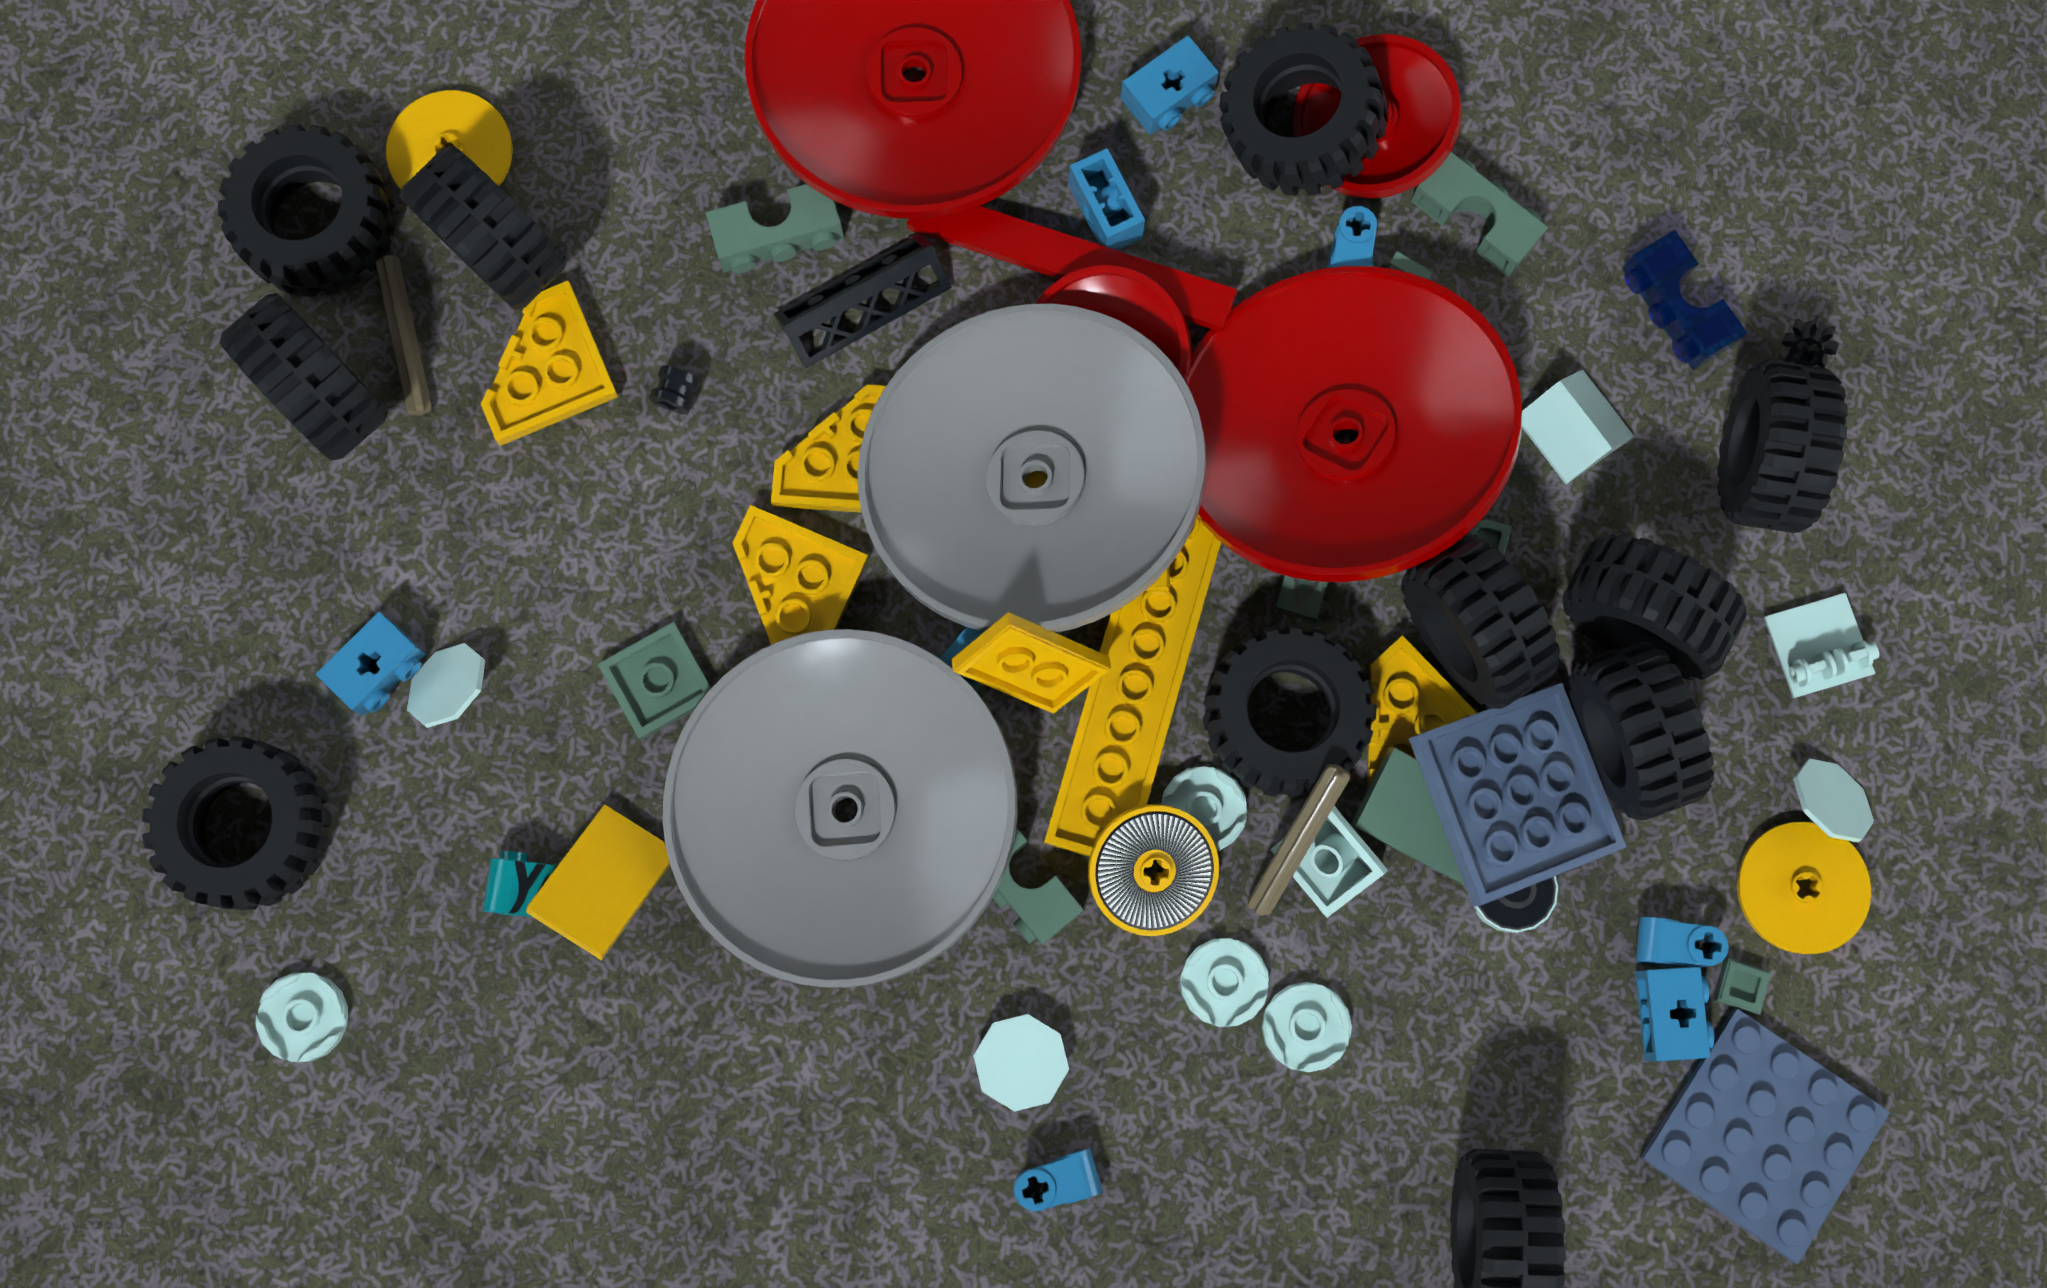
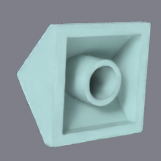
(1574, 426)
(1336, 865)

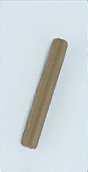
(403, 335)
(1298, 839)

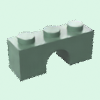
(1458, 188)
(743, 242)
(1040, 910)

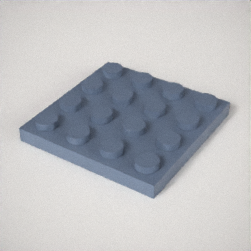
(1517, 794)
(1765, 1136)

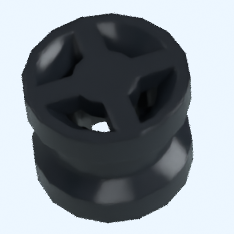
(674, 389)

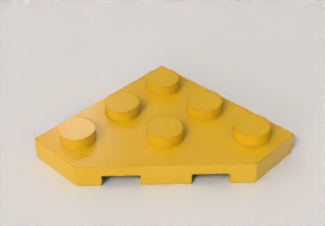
(547, 369)
(824, 466)
(795, 574)
(1408, 701)

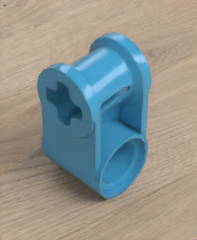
(1352, 249)
(1673, 943)
(1066, 1180)

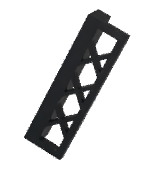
(857, 286)

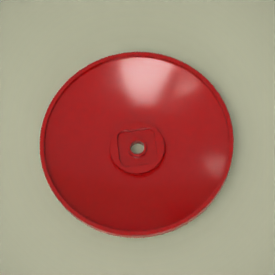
(864, 136)
(1365, 355)

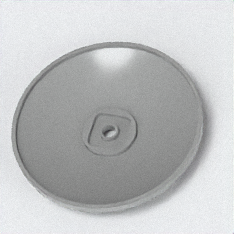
(1019, 397)
(760, 790)

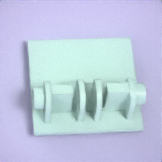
(1820, 645)

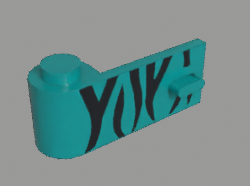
(513, 883)

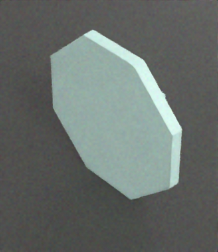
(446, 685)
(1833, 800)
(1021, 1062)

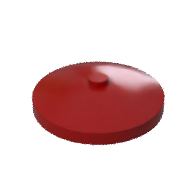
(1420, 118)
(1133, 301)

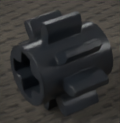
(1813, 334)

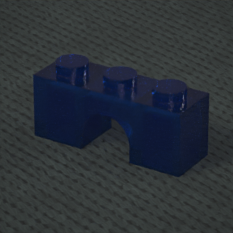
(1695, 331)

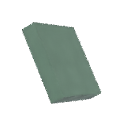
(656, 680)

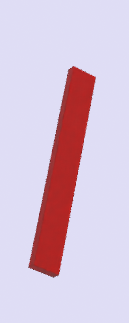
(1060, 254)

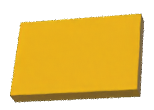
(1030, 663)
(601, 882)

